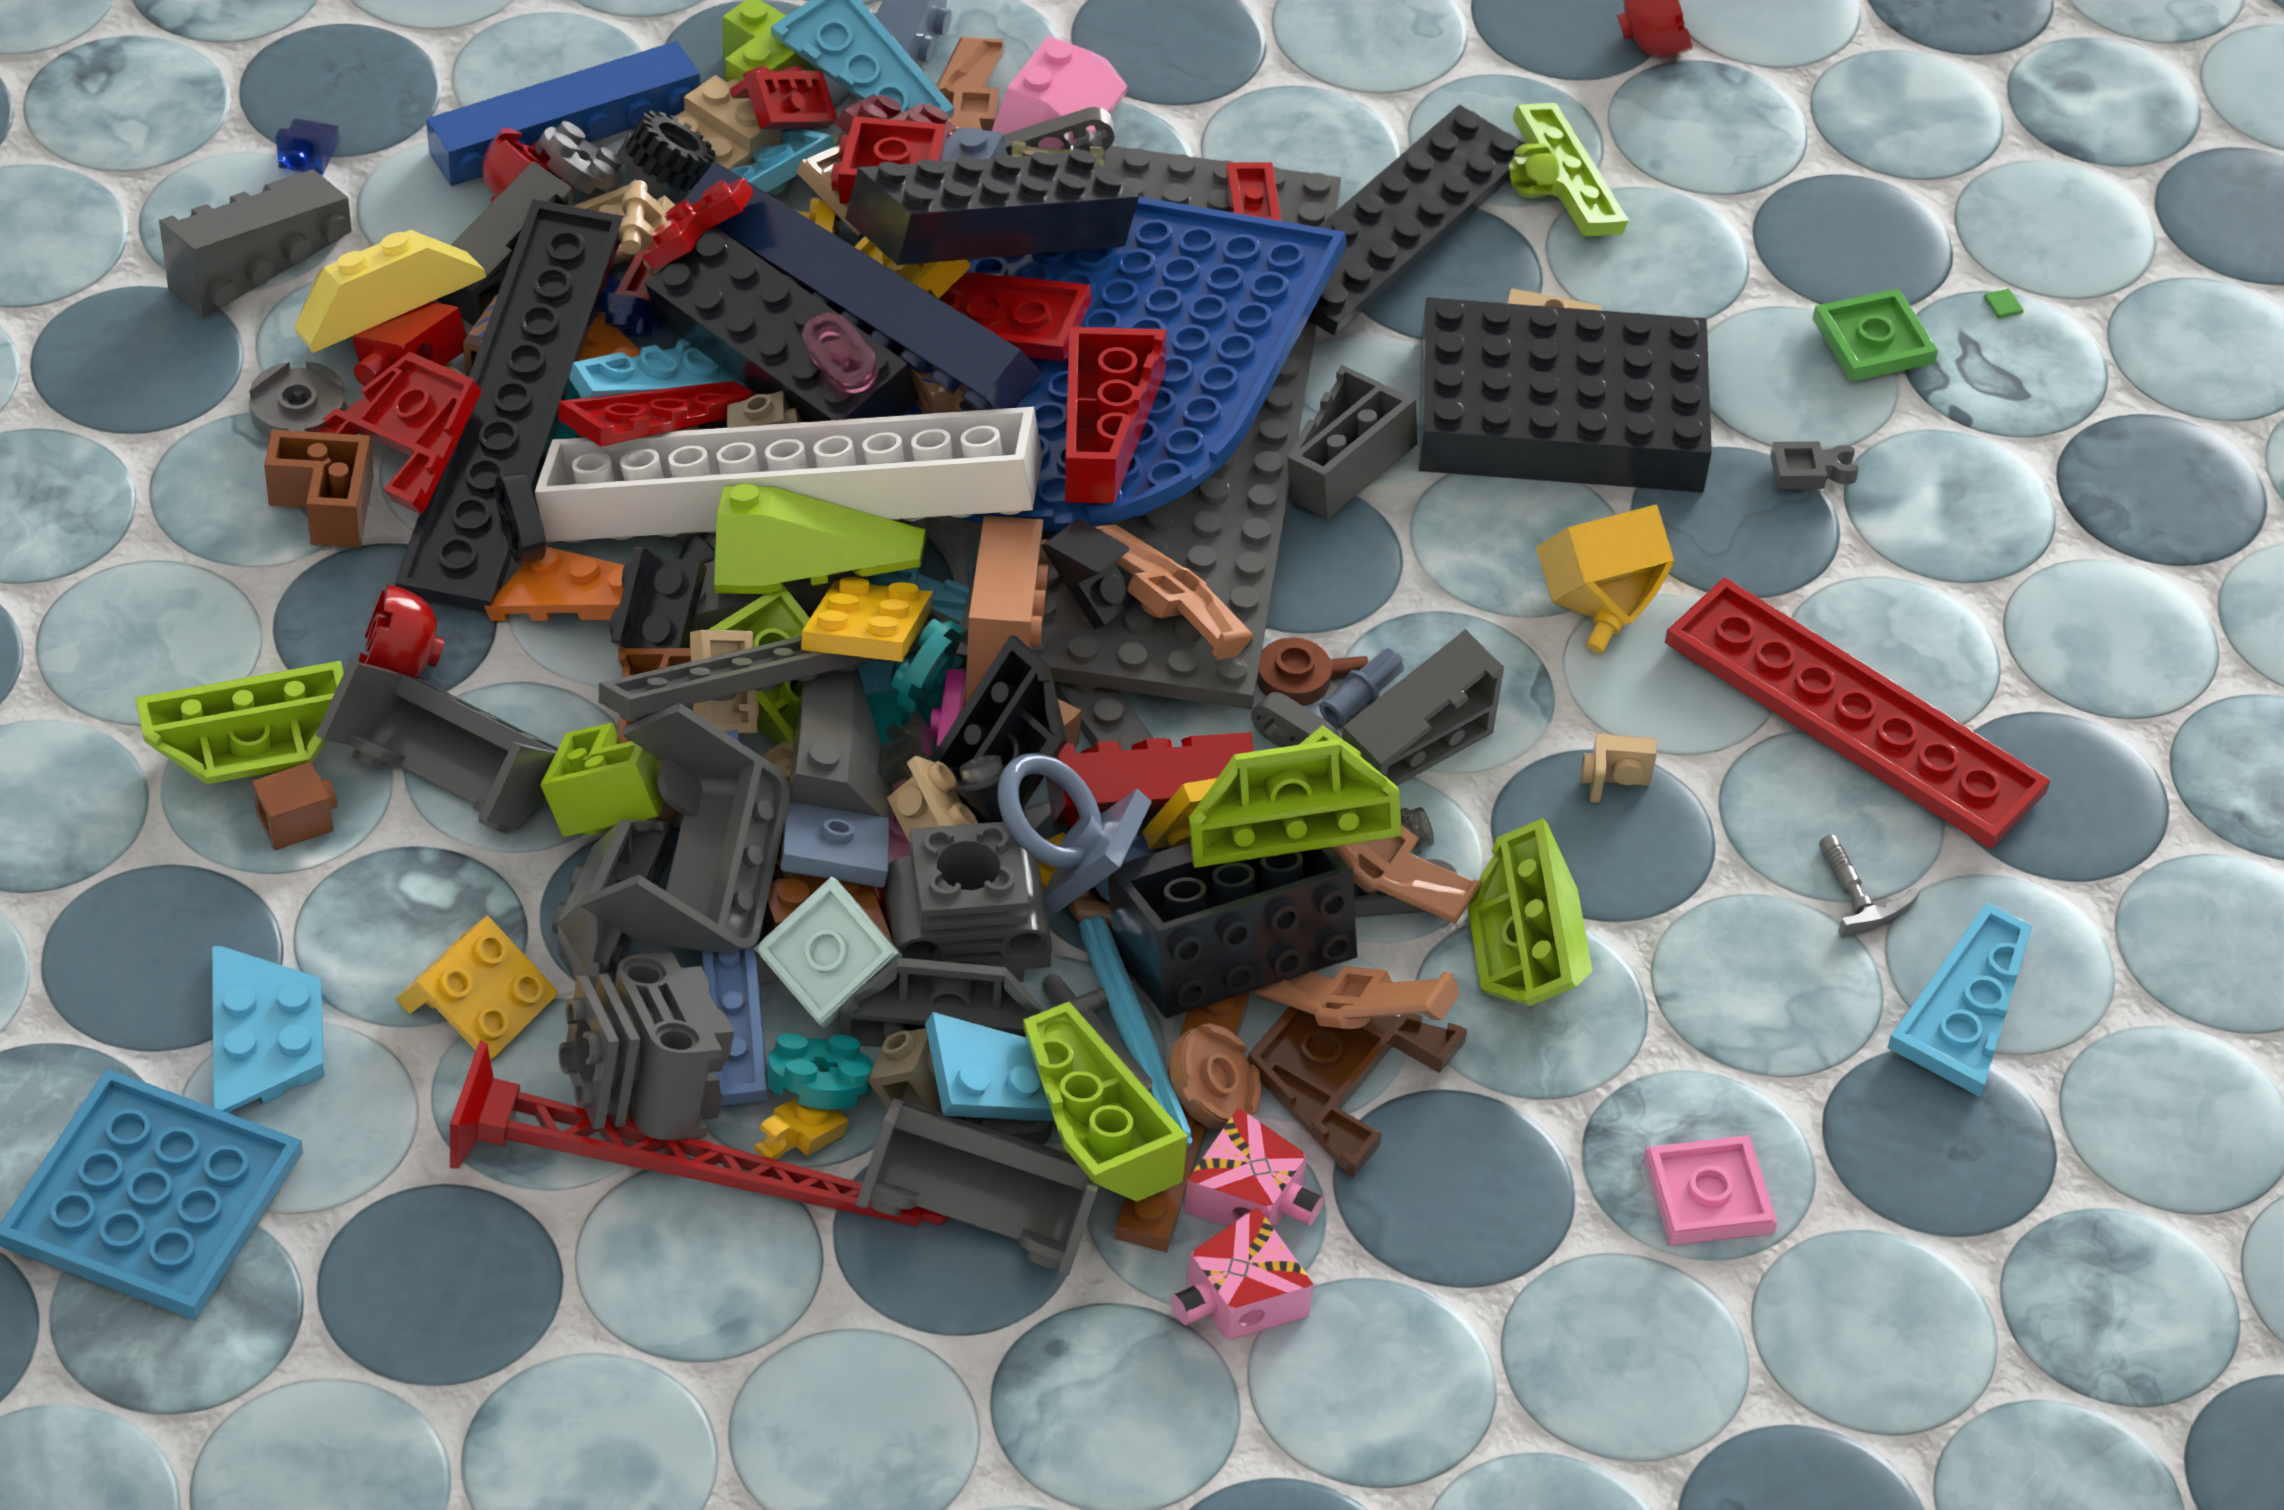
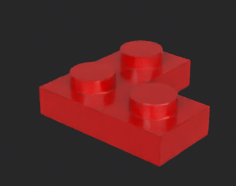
(688, 222)

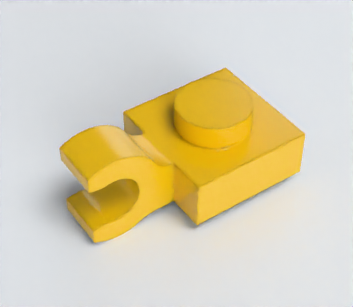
(800, 1127)

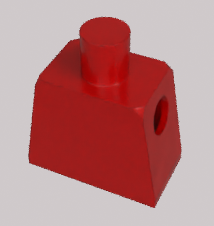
(428, 331)

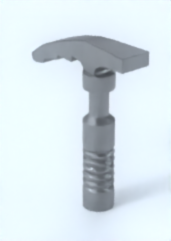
(1867, 914)

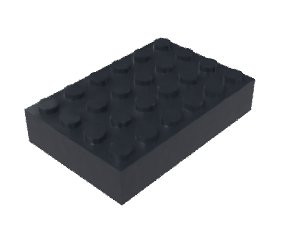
(1564, 395)

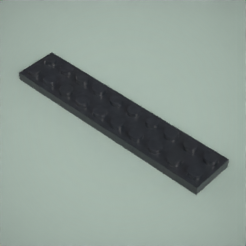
(523, 372)

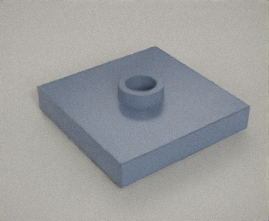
(835, 844)

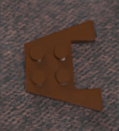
(1321, 1067)

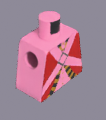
(1248, 1171)
(1244, 1280)

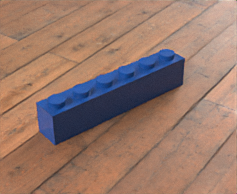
(595, 99)

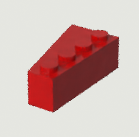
(1109, 399)

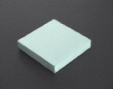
(827, 951)

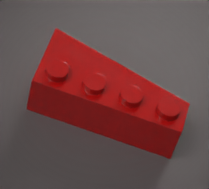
(1149, 766)

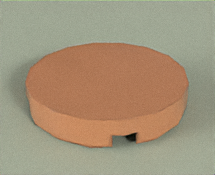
(1213, 1075)

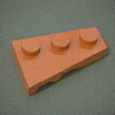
(561, 585)

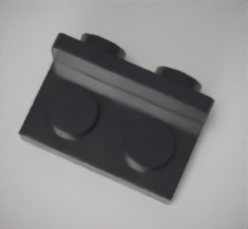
(657, 601)

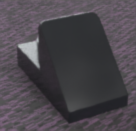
(1087, 567)

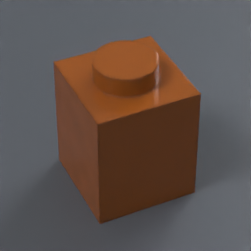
(294, 805)

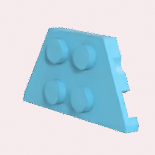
(263, 1029)

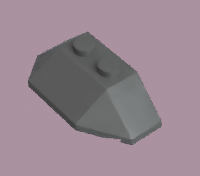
(627, 850)
(914, 988)

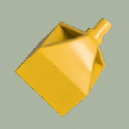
(1608, 569)

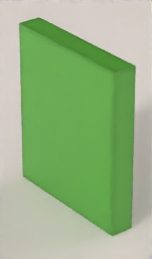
(2003, 303)

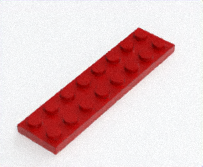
(1858, 712)

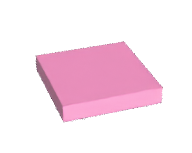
(1709, 1190)

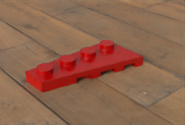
(650, 412)

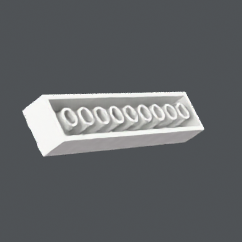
(874, 465)

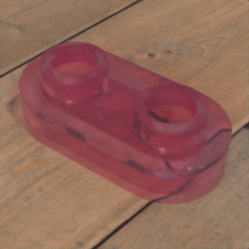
(848, 358)

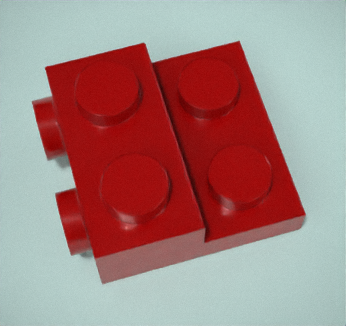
(881, 141)

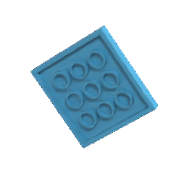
(150, 1193)

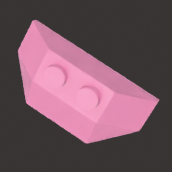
(1056, 83)

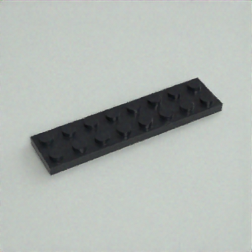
(1412, 210)

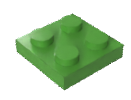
(1875, 335)

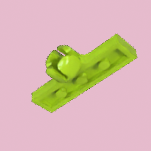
(1563, 169)

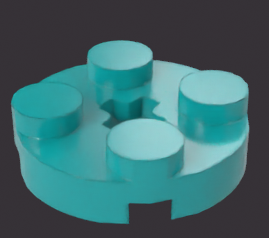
(926, 675)
(820, 1070)

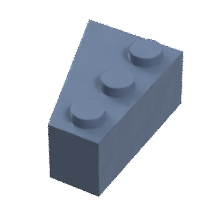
(915, 25)

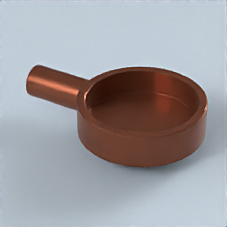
(1301, 669)

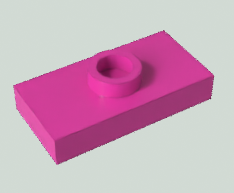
(952, 704)

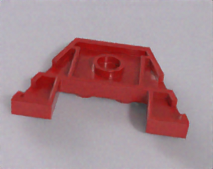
(415, 411)

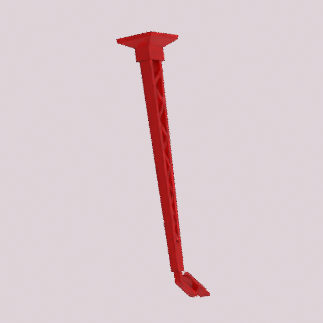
(488, 1114)

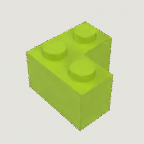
(750, 43)
(600, 782)

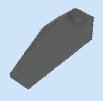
(837, 747)

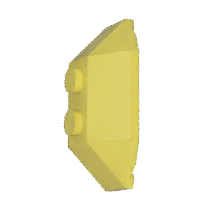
(380, 285)

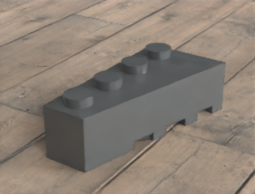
(251, 239)

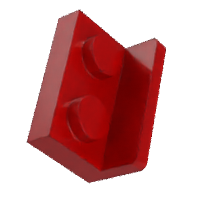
(787, 98)

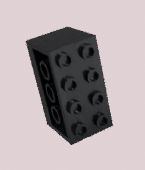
(1229, 925)

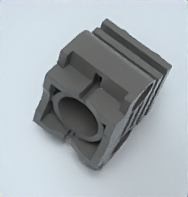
(968, 899)
(647, 1047)

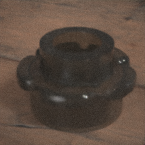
(1419, 824)

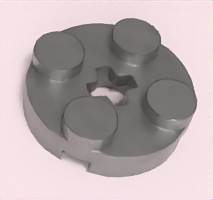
(579, 160)
(280, 384)

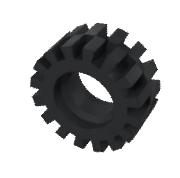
(670, 150)

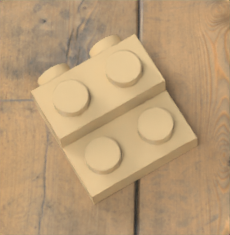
(726, 123)

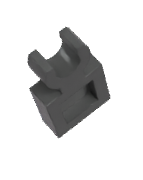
(1807, 466)

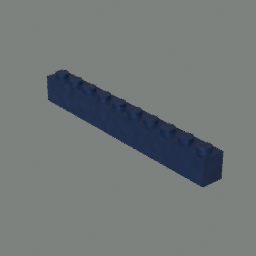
(879, 300)

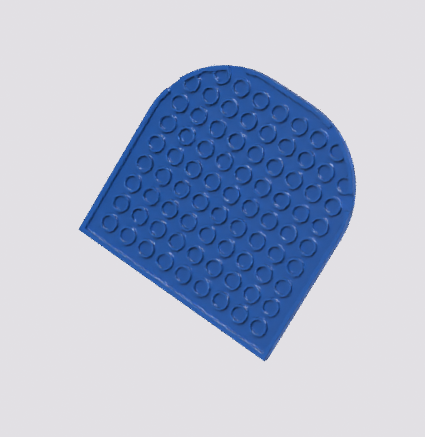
(1232, 309)

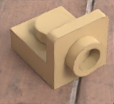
(1618, 760)

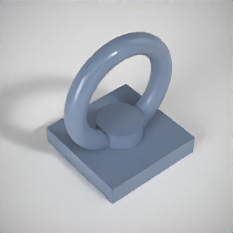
(1090, 848)

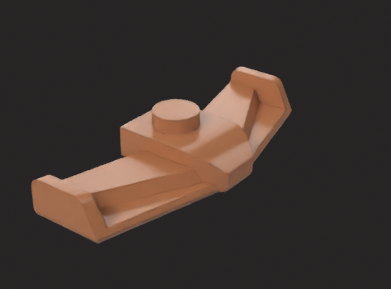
(966, 82)
(1173, 590)
(1394, 871)
(1361, 994)

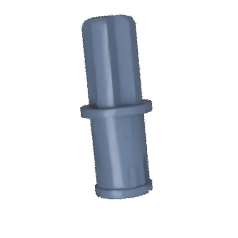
(1361, 687)

